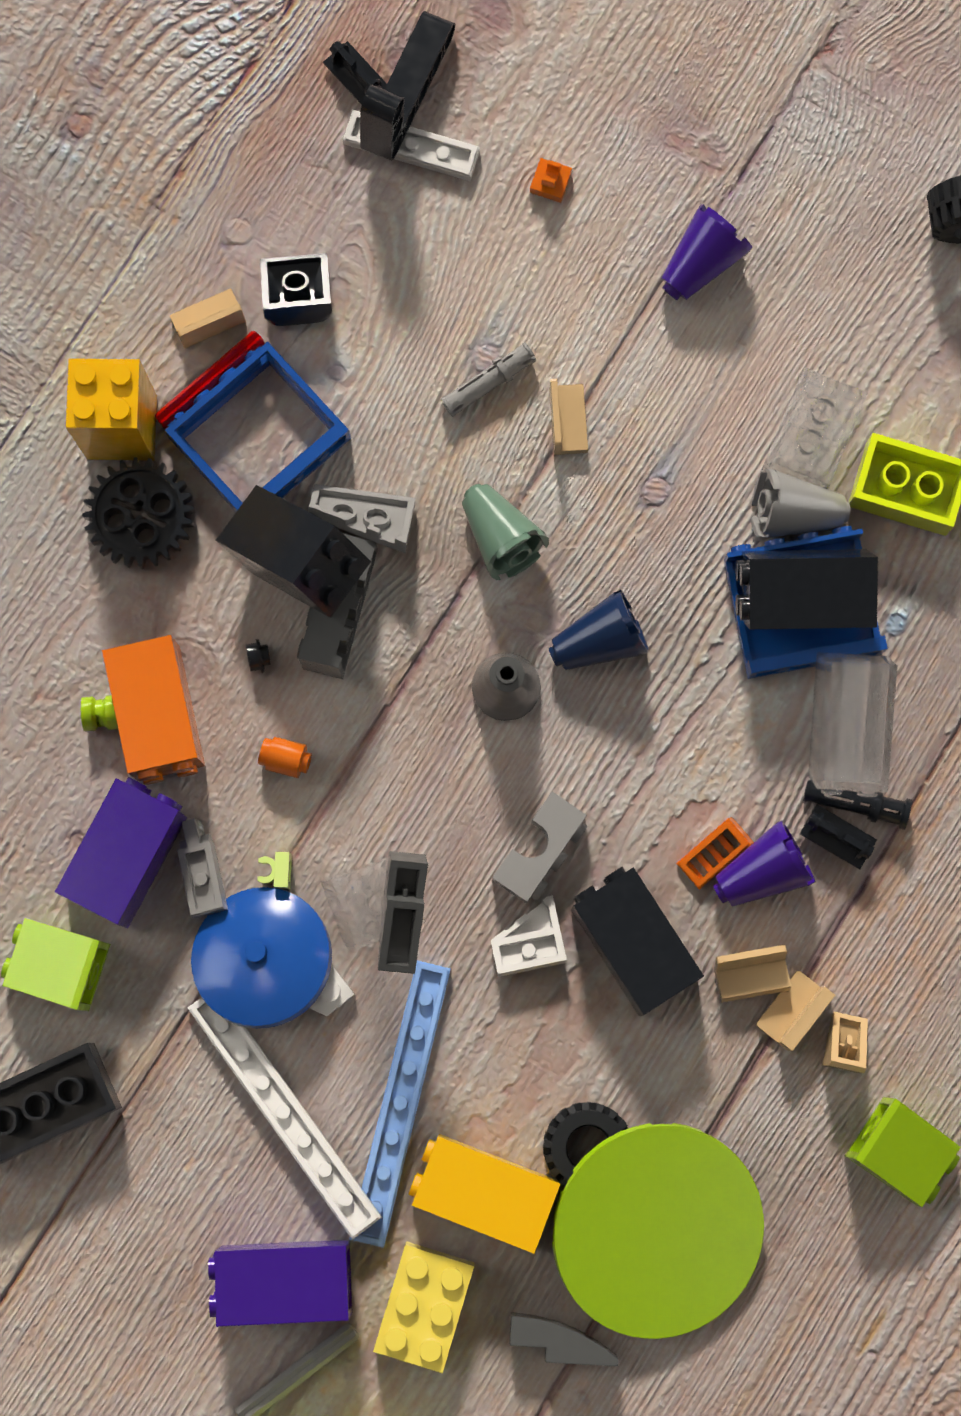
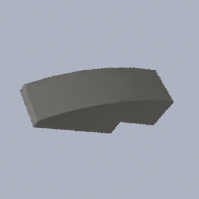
(402, 912)
(561, 1341)

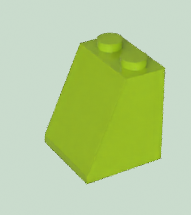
(55, 964)
(904, 1151)

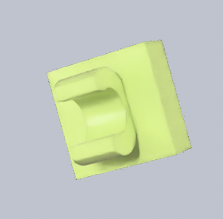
(280, 870)

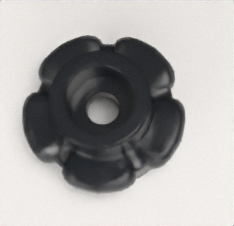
(257, 656)

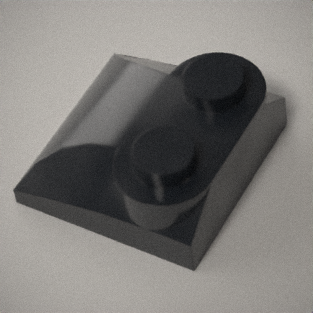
(296, 289)

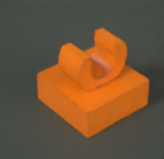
(550, 180)

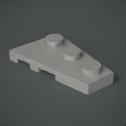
(365, 513)

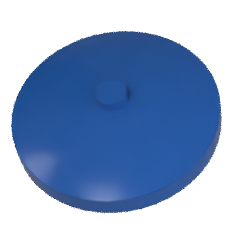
(262, 958)

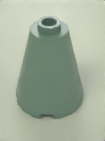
(503, 533)

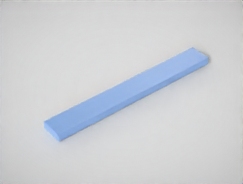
(402, 1095)

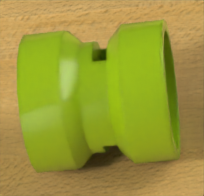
(98, 713)

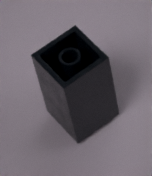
(293, 550)
(808, 589)
(635, 940)

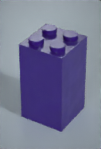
(122, 851)
(281, 1283)

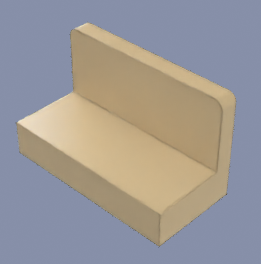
(207, 318)
(568, 418)
(752, 973)
(794, 1011)

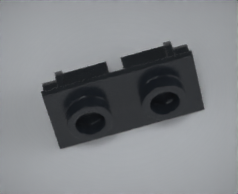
(352, 70)
(838, 837)

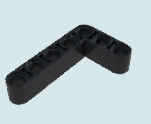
(390, 111)

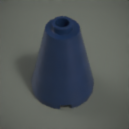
(600, 636)

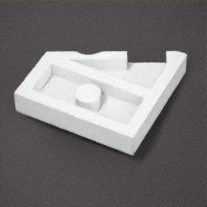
(530, 942)

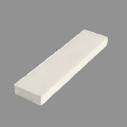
(426, 150)

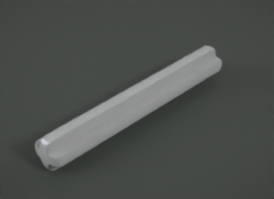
(299, 1372)

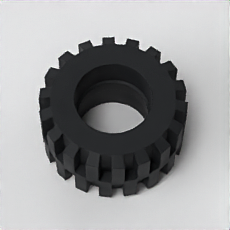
(945, 210)
(565, 1124)

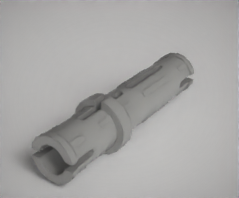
(493, 376)

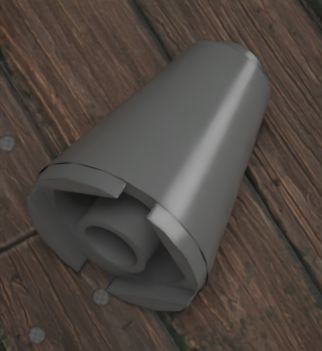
(501, 697)

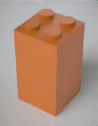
(153, 709)

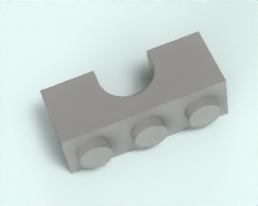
(525, 875)

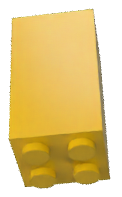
(111, 409)
(484, 1192)

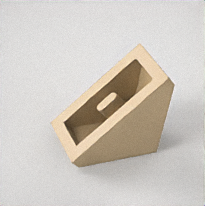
(846, 1043)

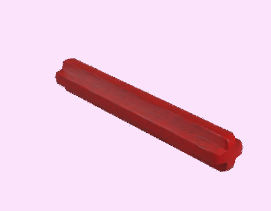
(209, 378)

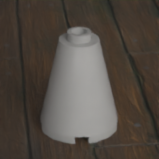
(795, 506)

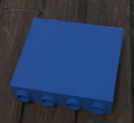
(789, 650)

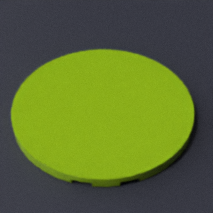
(658, 1230)

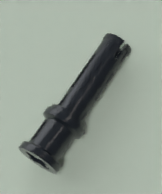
(873, 812)

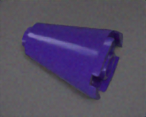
(703, 254)
(764, 869)

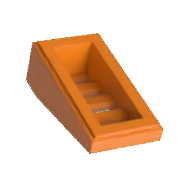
(737, 832)

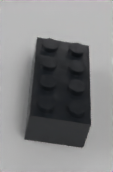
(54, 1100)

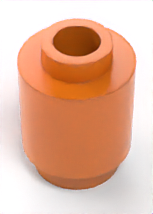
(284, 757)

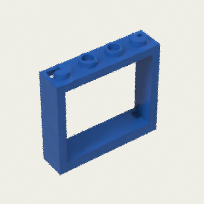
(230, 384)

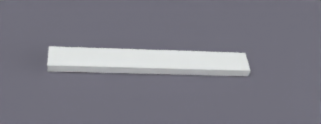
(289, 1120)

